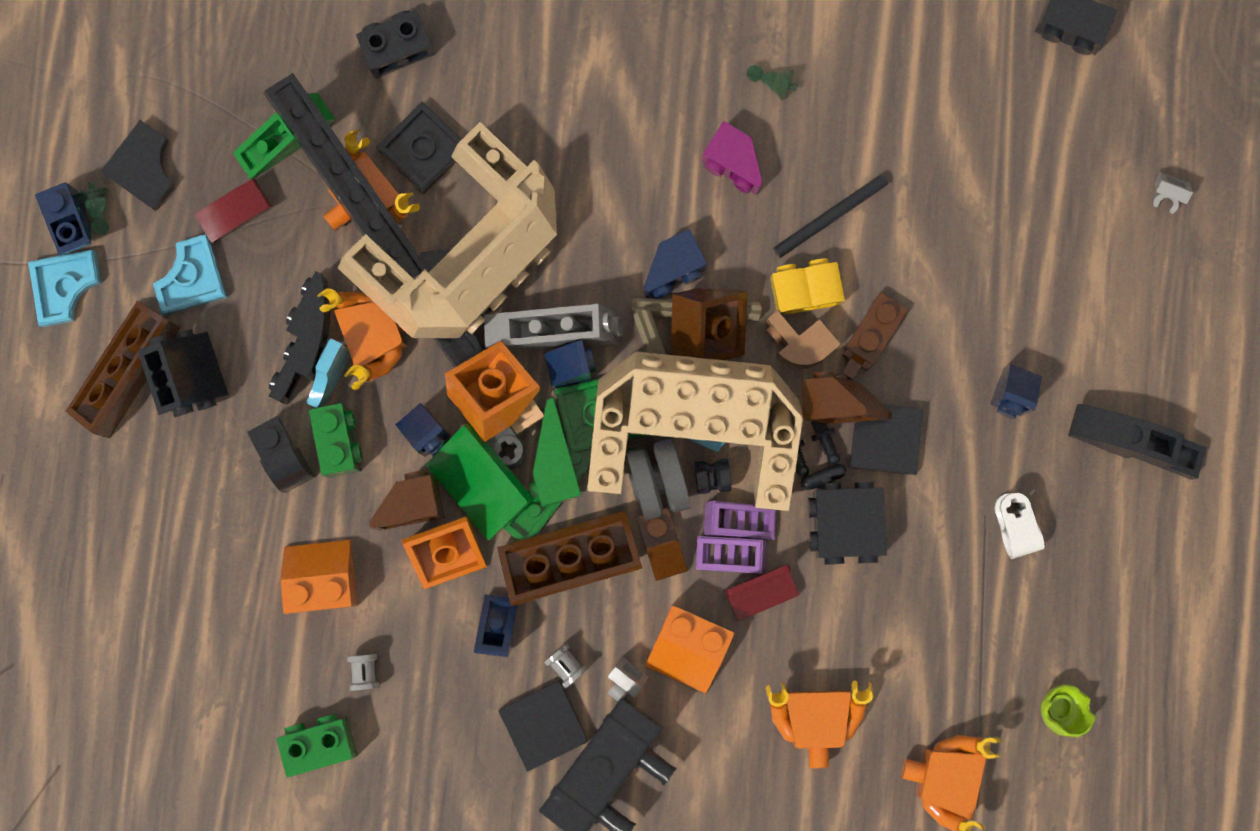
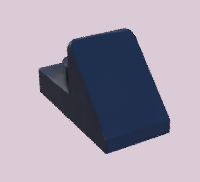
(496, 626)

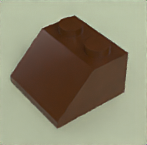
(709, 323)
(838, 400)
(409, 503)

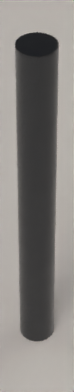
(830, 216)

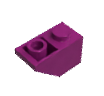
(734, 157)

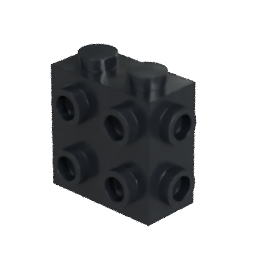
(182, 372)
(848, 523)

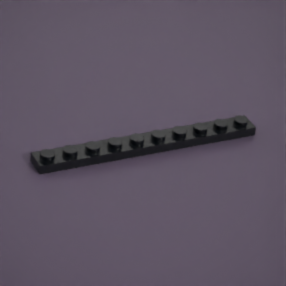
(354, 192)

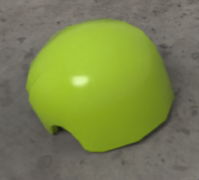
(1067, 711)

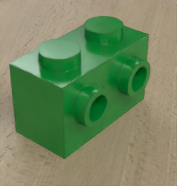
(335, 440)
(316, 746)

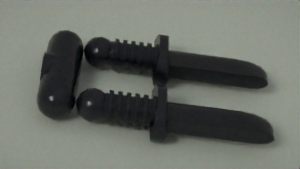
(825, 475)

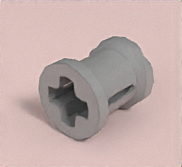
(356, 671)
(567, 675)

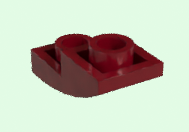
(233, 210)

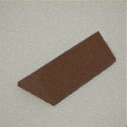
(119, 372)
(569, 558)

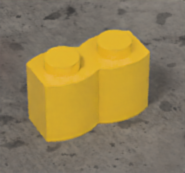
(807, 287)

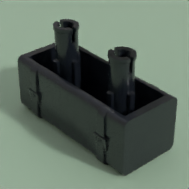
(602, 768)

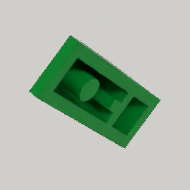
(273, 142)
(553, 467)

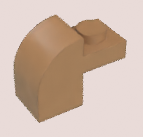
(803, 350)

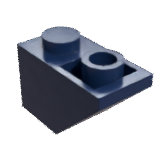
(65, 218)
(674, 262)
(570, 365)
(1016, 392)
(423, 431)

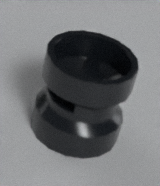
(705, 477)

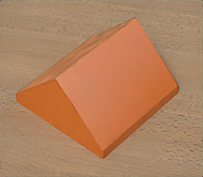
(445, 552)

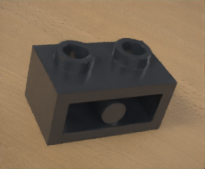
(1076, 23)
(394, 43)

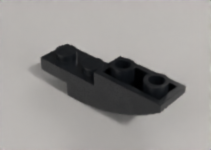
(312, 330)
(1137, 439)

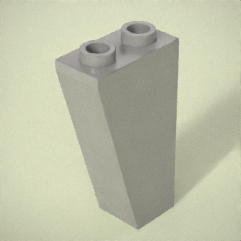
(554, 327)

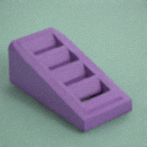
(712, 521)
(703, 553)

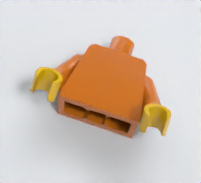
(395, 203)
(369, 334)
(818, 718)
(951, 779)

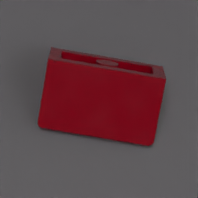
(762, 592)

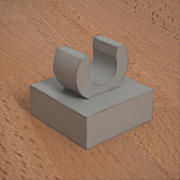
(1172, 188)
(627, 679)

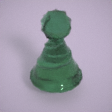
(777, 81)
(95, 202)

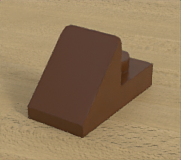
(662, 546)

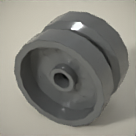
(657, 479)

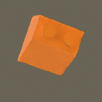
(491, 390)
(318, 577)
(689, 649)

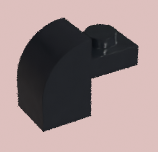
(279, 456)

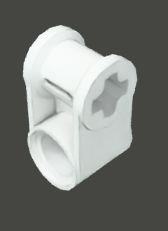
(1019, 531)

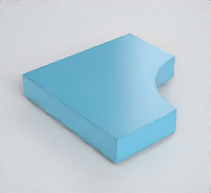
(192, 279)
(60, 283)
(328, 373)

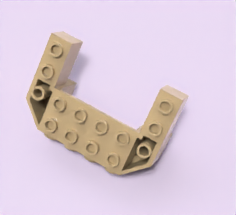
(482, 263)
(701, 403)

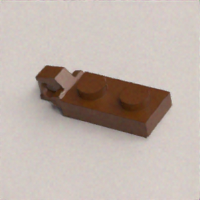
(872, 335)

